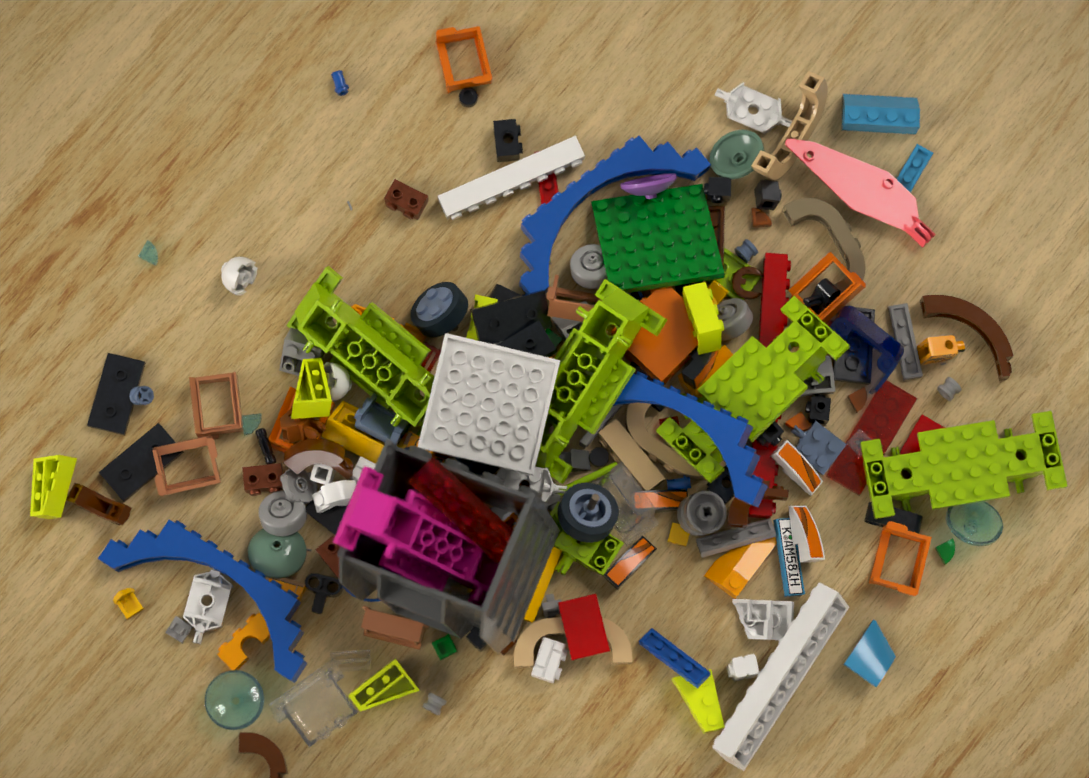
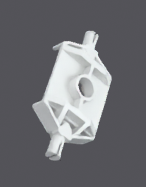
(742, 98)
(540, 481)
(207, 617)

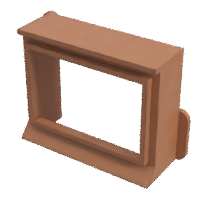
(567, 309)
(215, 431)
(160, 479)
(393, 628)

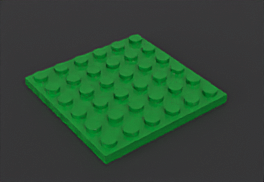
(657, 239)

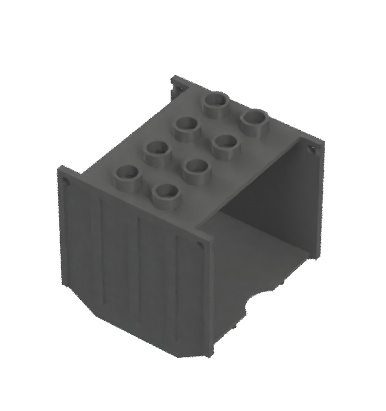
(515, 577)

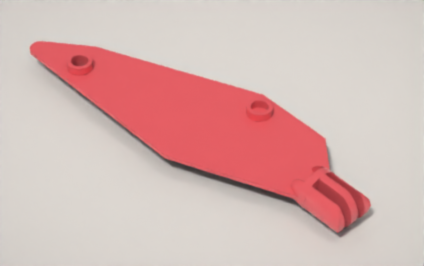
(864, 188)

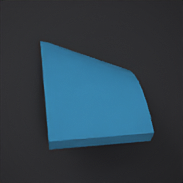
(871, 655)

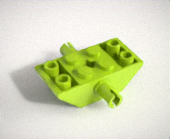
(593, 556)

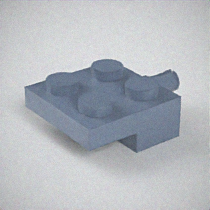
(818, 446)

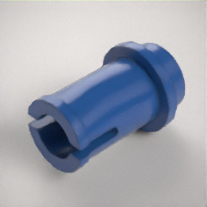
(340, 84)
(679, 483)

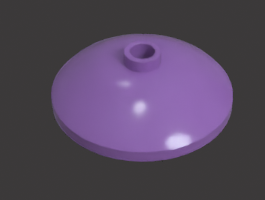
(649, 185)

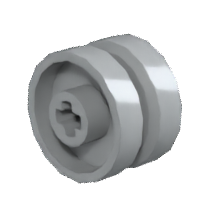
(701, 513)

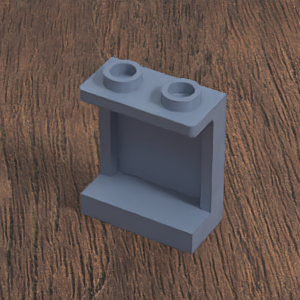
(376, 421)

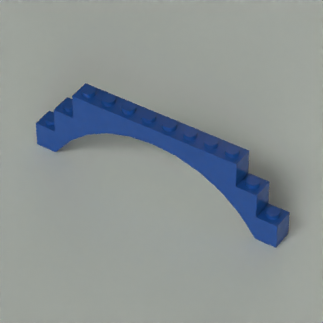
(630, 161)
(725, 431)
(181, 545)

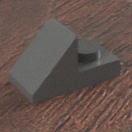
(577, 459)

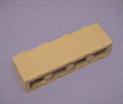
(626, 450)

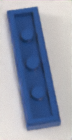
(674, 658)

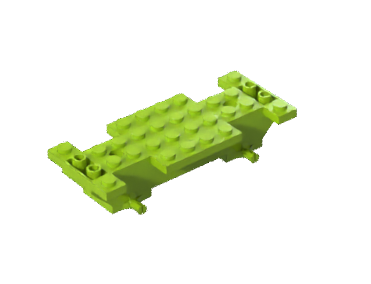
(370, 346)
(592, 371)
(758, 384)
(963, 465)

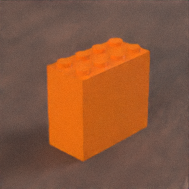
(670, 350)

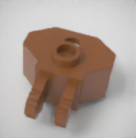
(300, 428)

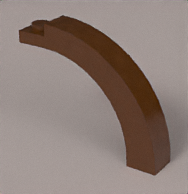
(978, 320)

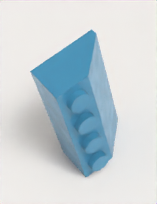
(880, 114)

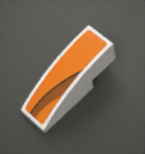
(797, 467)
(805, 534)

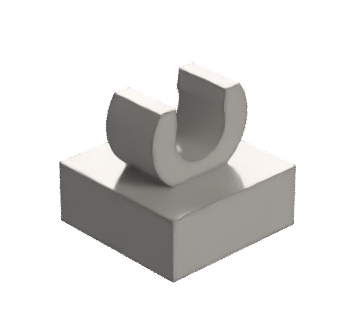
(550, 607)
(179, 629)

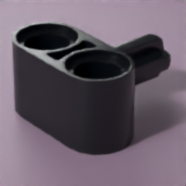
(822, 296)
(321, 591)

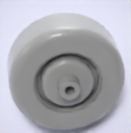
(588, 266)
(735, 317)
(280, 516)

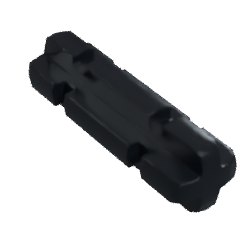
(265, 446)

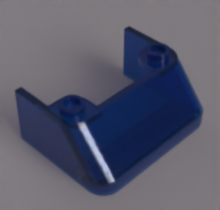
(890, 349)

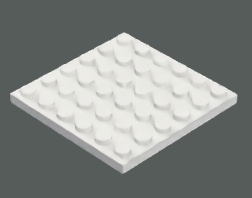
(489, 404)

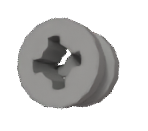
(949, 388)
(434, 704)

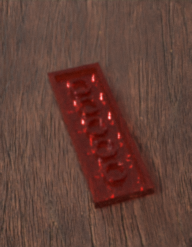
(879, 421)
(462, 508)

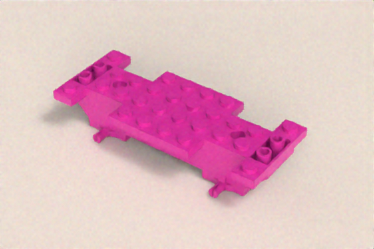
(417, 539)

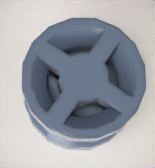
(746, 250)
(146, 395)

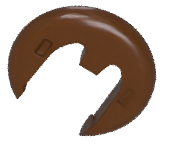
(737, 281)

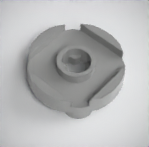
(293, 492)

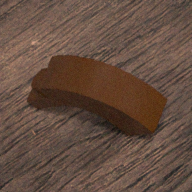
(318, 452)
(98, 504)
(738, 511)
(258, 744)

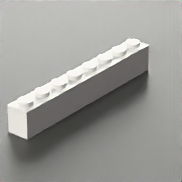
(511, 177)

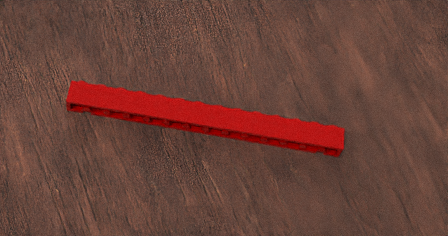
(770, 325)

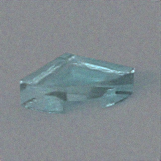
(149, 253)
(251, 422)

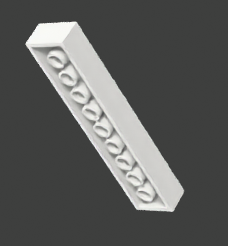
(780, 676)

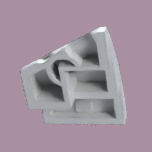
(765, 617)

